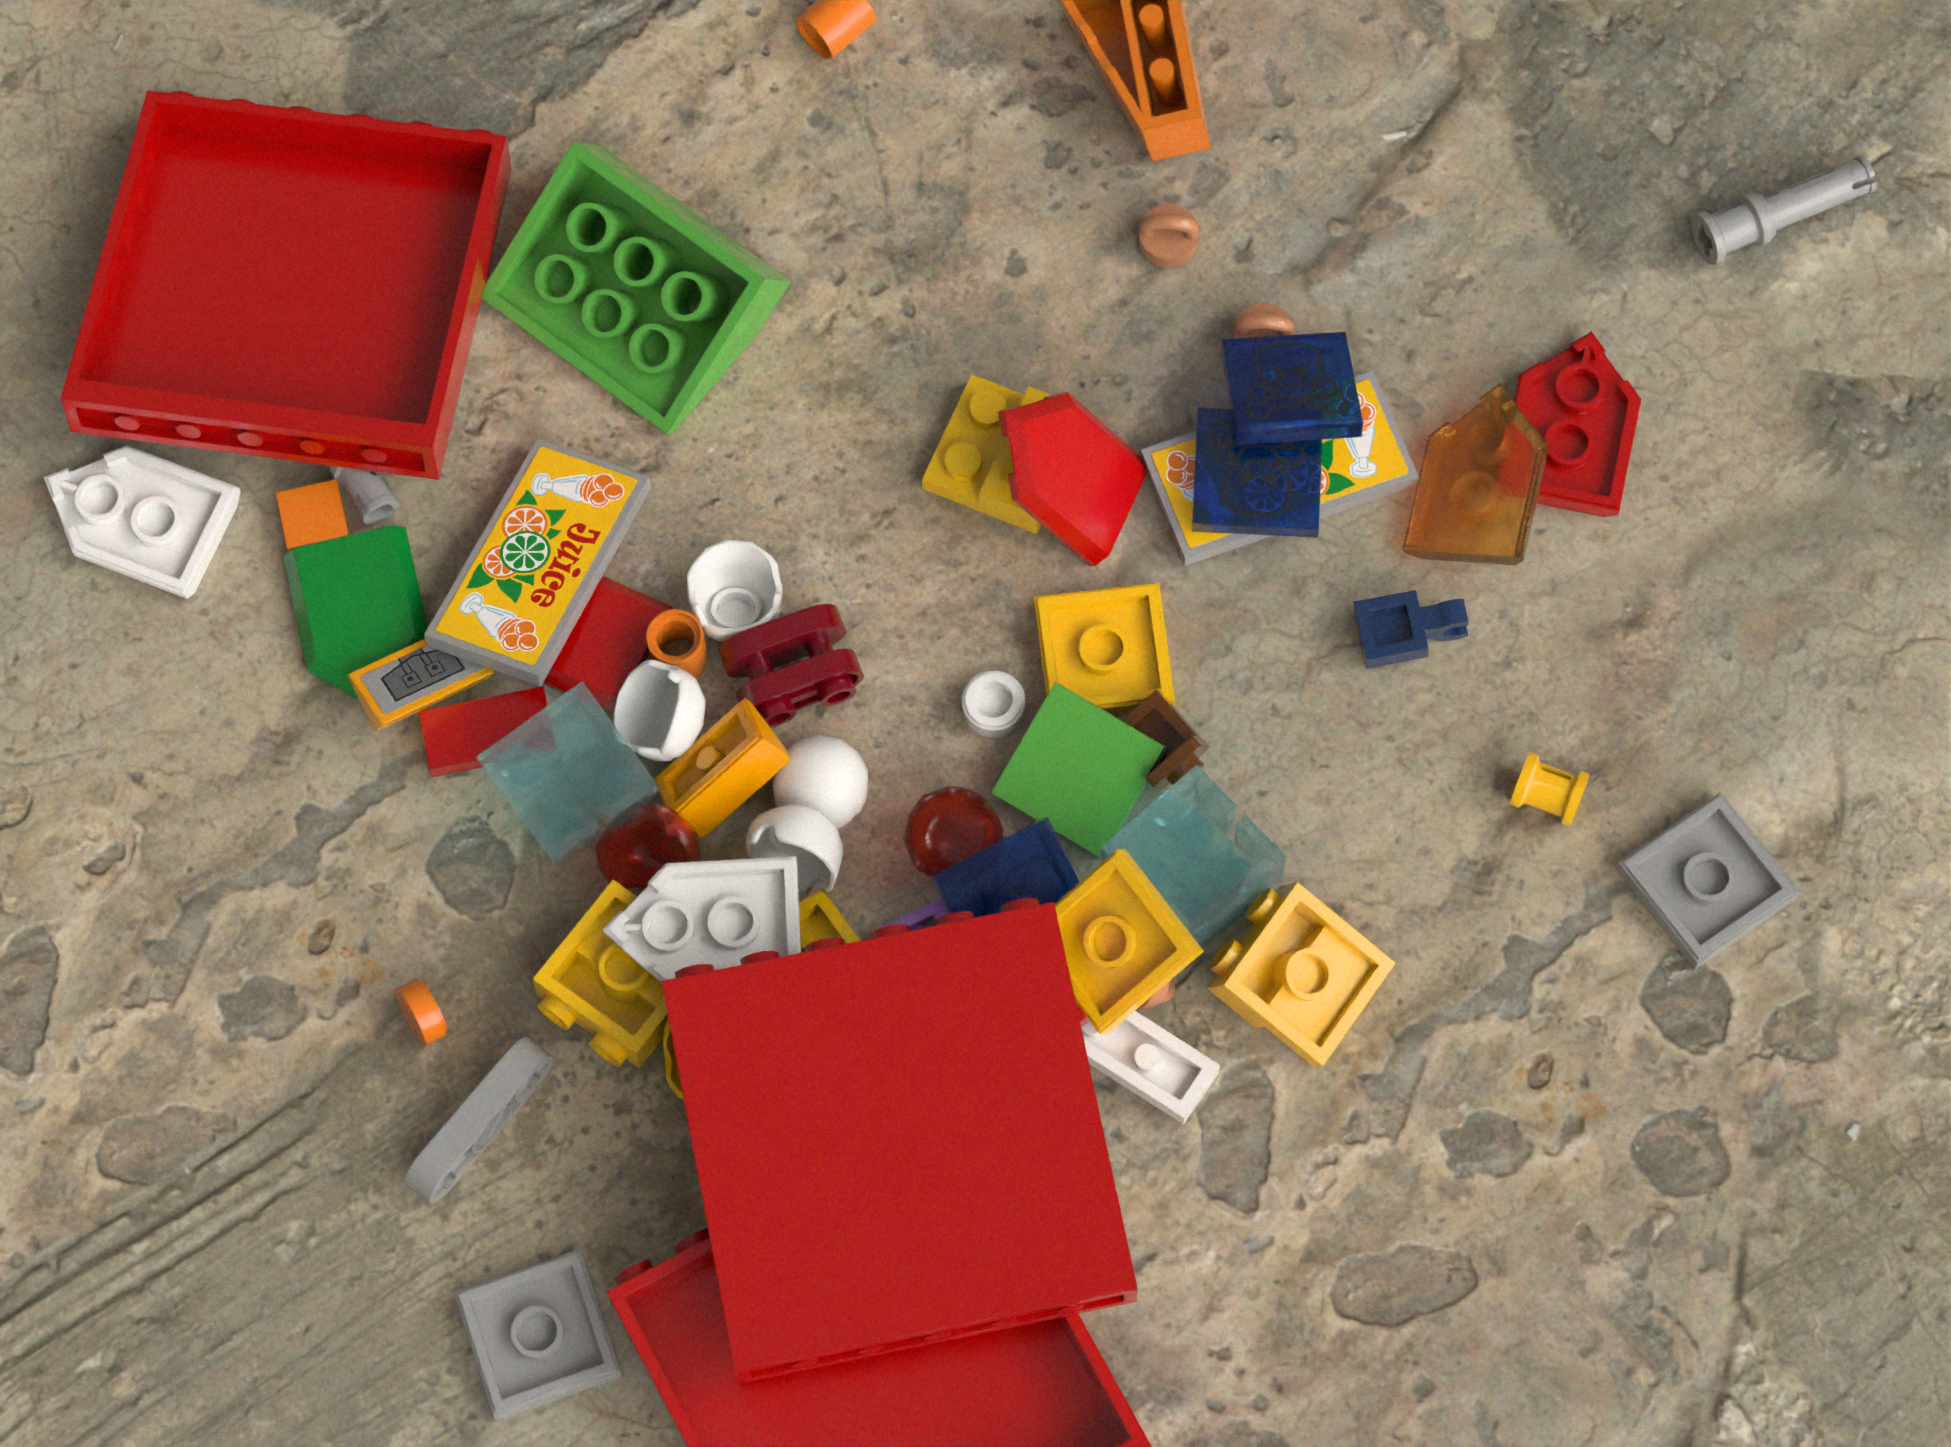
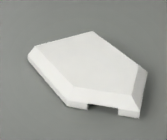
(144, 517)
(711, 914)

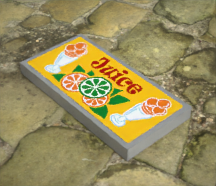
(1351, 474)
(538, 562)

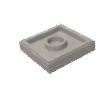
(1707, 880)
(538, 1334)

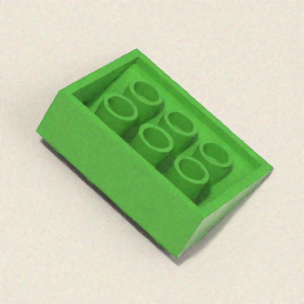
(632, 286)

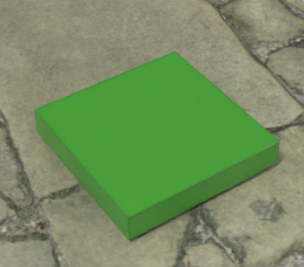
(1079, 769)

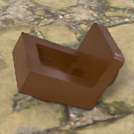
(1166, 725)

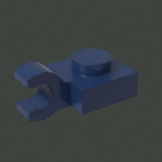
(1398, 629)

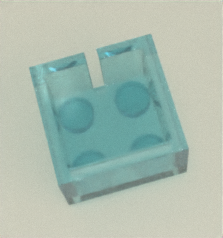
(568, 773)
(1192, 861)

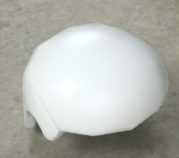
(733, 588)
(659, 710)
(823, 776)
(798, 833)

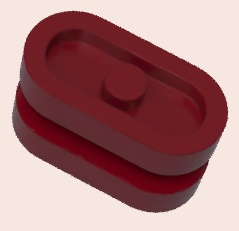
(824, 677)

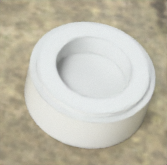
(993, 704)

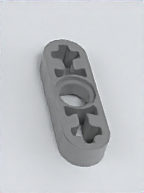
(479, 1120)

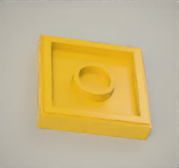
(1105, 645)
(1120, 940)

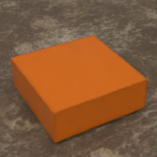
(312, 513)

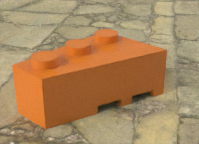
(1148, 68)

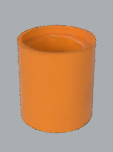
(834, 24)
(678, 625)

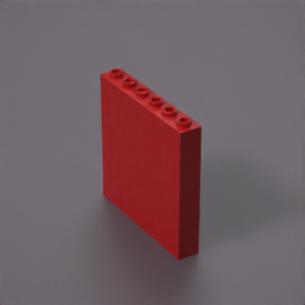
(289, 284)
(897, 1140)
(981, 1390)

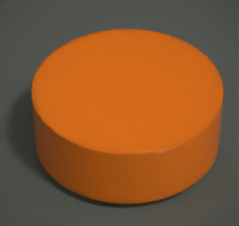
(421, 1012)

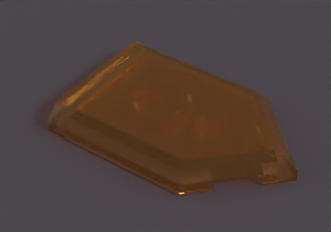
(1478, 486)

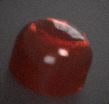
(949, 827)
(643, 842)

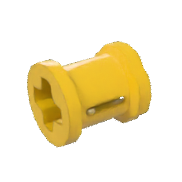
(1549, 789)

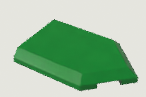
(354, 601)

